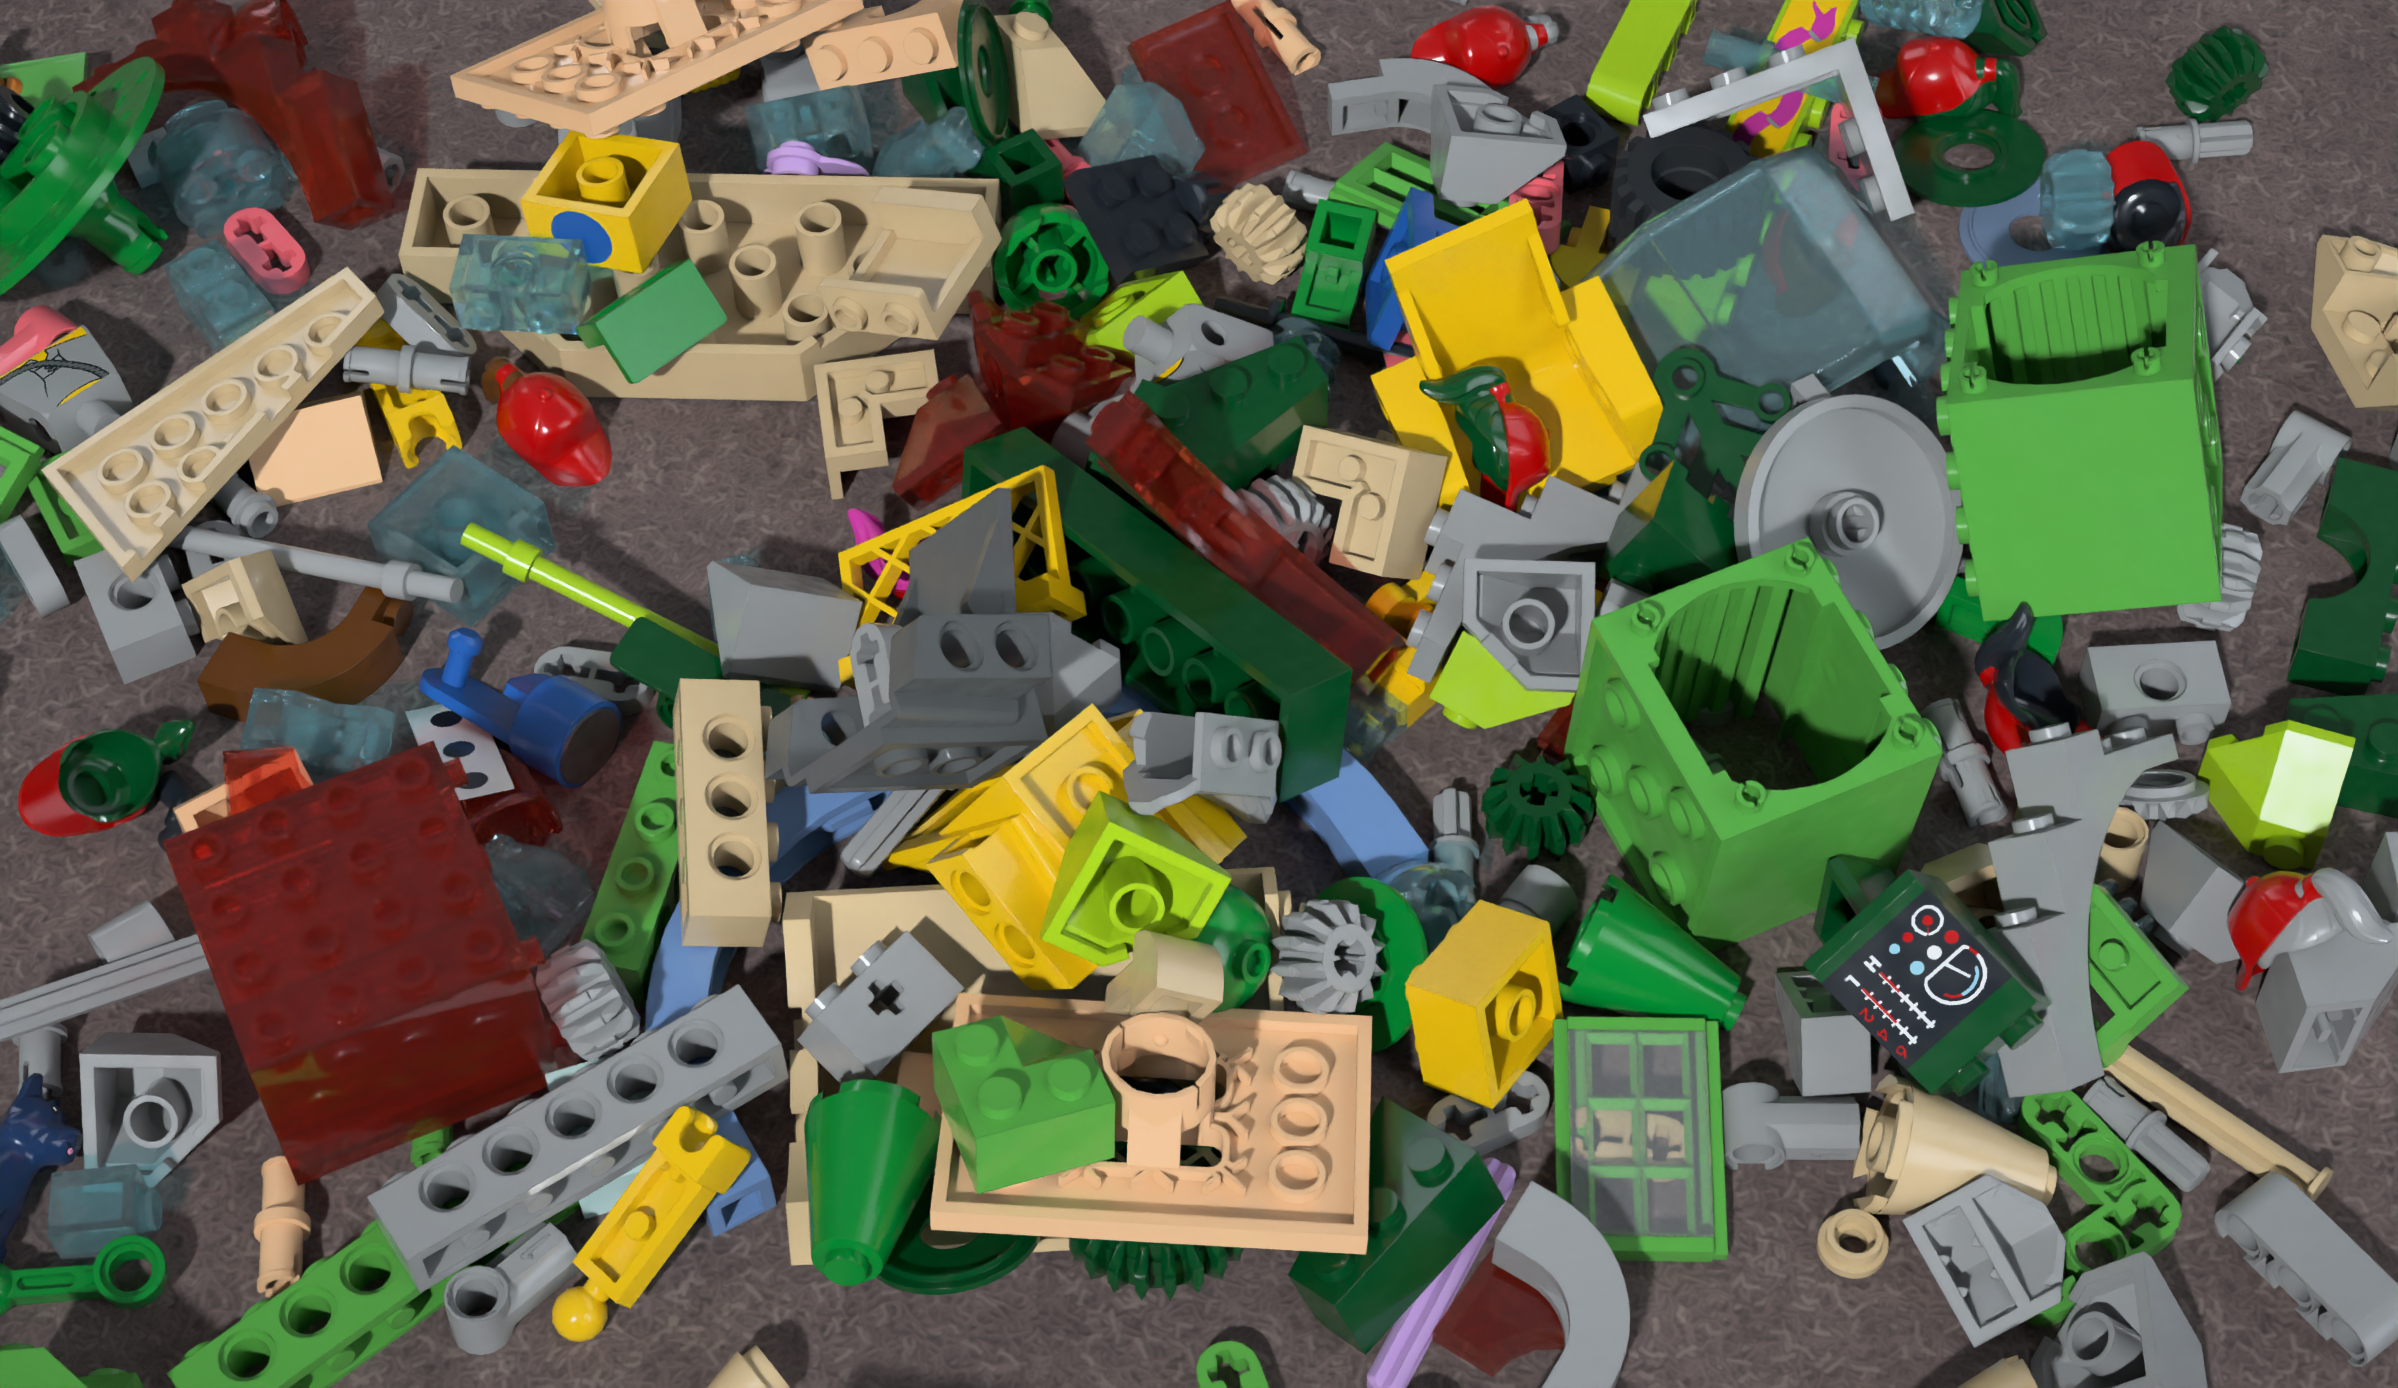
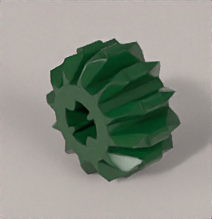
(2217, 74)
(1554, 823)

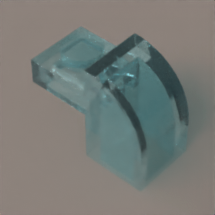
(323, 733)

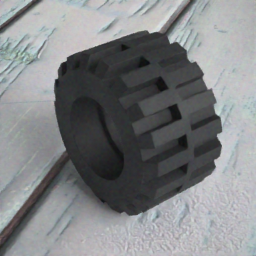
(1668, 170)

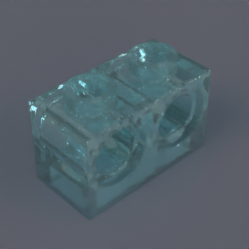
(826, 119)
(216, 294)

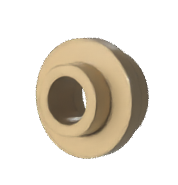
(1857, 1225)

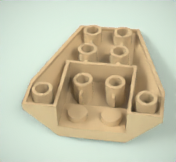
(2359, 317)

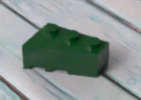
(1246, 410)
(2373, 766)
(1423, 1209)

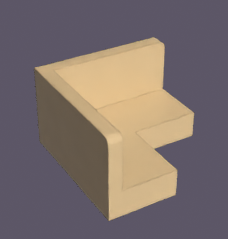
(857, 398)
(1385, 497)

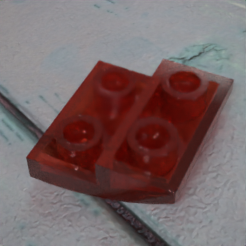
(1049, 356)

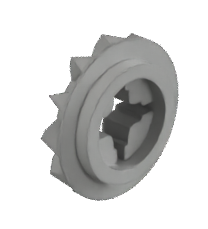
(2166, 795)

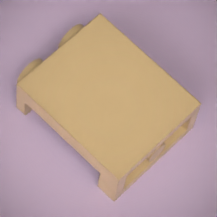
(917, 266)

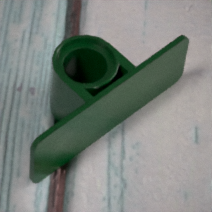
(662, 658)

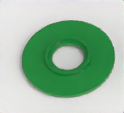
(1404, 950)

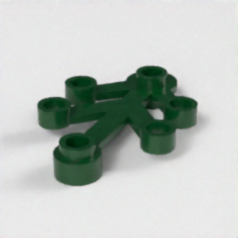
(1720, 444)

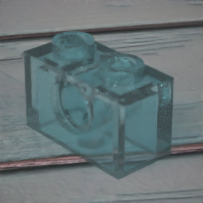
(520, 284)

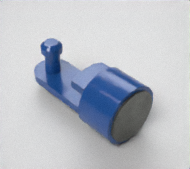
(555, 730)

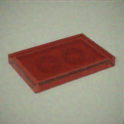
(1224, 91)

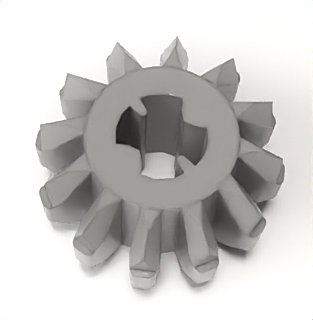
(2239, 577)
(1327, 957)
(587, 1000)

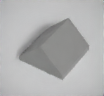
(781, 626)

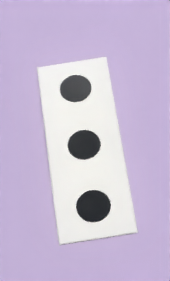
(461, 738)

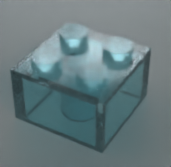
(432, 513)

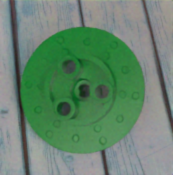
(63, 175)

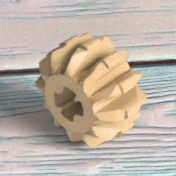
(1259, 233)

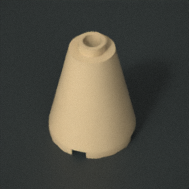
(1931, 1147)

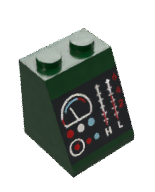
(1930, 983)

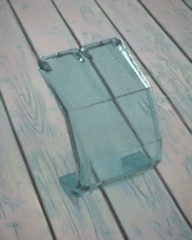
(1772, 283)

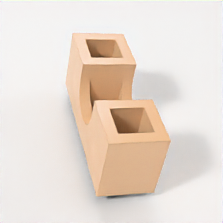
(885, 47)

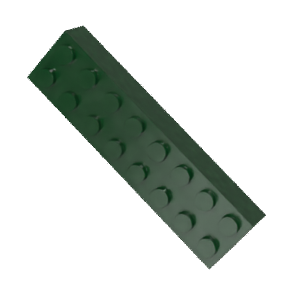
(1180, 623)

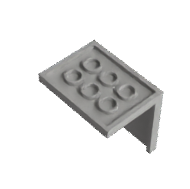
(1789, 71)

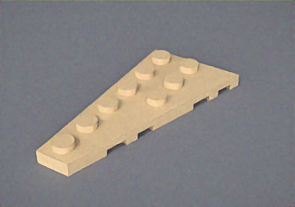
(178, 448)

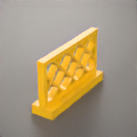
(1043, 593)

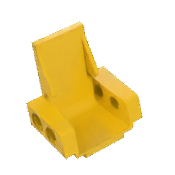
(1566, 354)
(1007, 837)

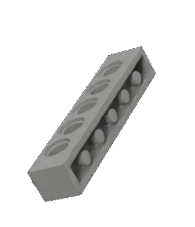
(567, 1168)

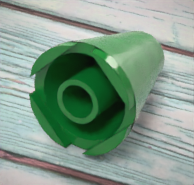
(1645, 965)
(865, 1173)

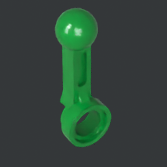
(87, 1281)

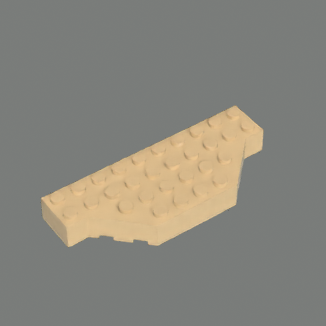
(751, 238)

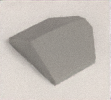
(1991, 1255)

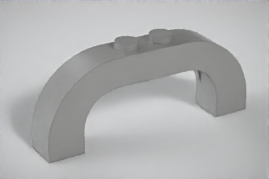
(1578, 1274)

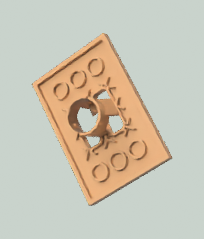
(603, 73)
(1285, 1129)

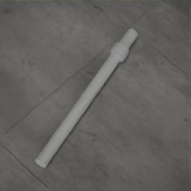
(395, 579)

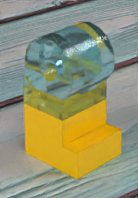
(1388, 709)

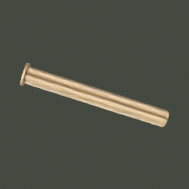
(2213, 1122)

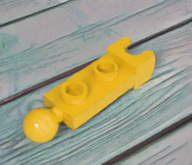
(409, 415)
(649, 1220)

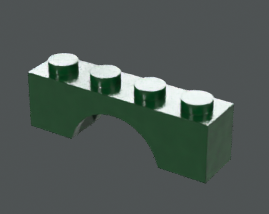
(1021, 162)
(2342, 634)

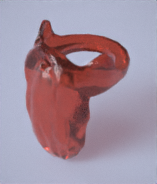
(518, 813)

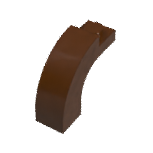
(336, 667)

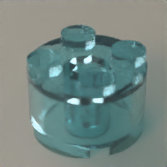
(215, 165)

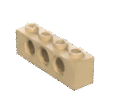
(712, 905)

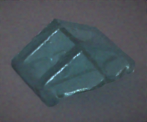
(1141, 123)
(540, 892)

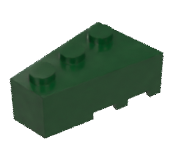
(1669, 536)

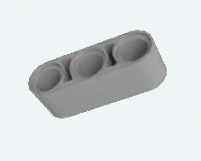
(2316, 1264)

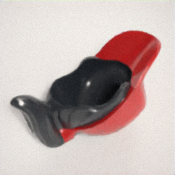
(2147, 198)
(2020, 686)

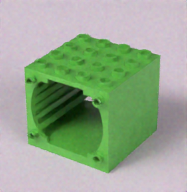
(2084, 434)
(1724, 852)

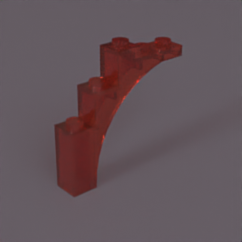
(309, 115)
(1233, 538)

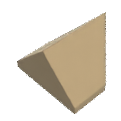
(245, 599)

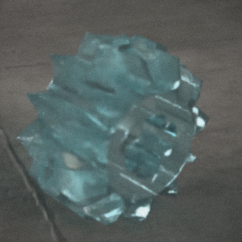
(2076, 199)

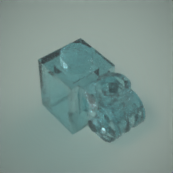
(931, 149)

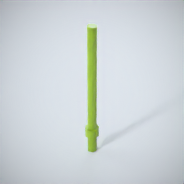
(526, 563)

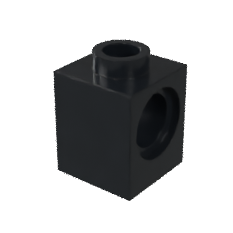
(1590, 144)

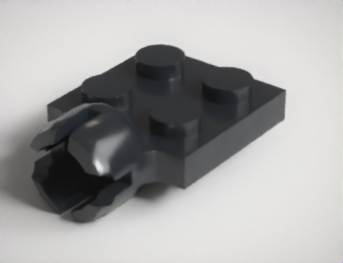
(1145, 216)

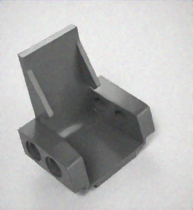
(956, 677)

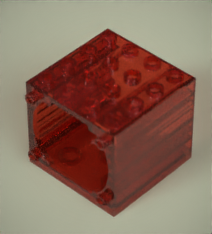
(366, 960)

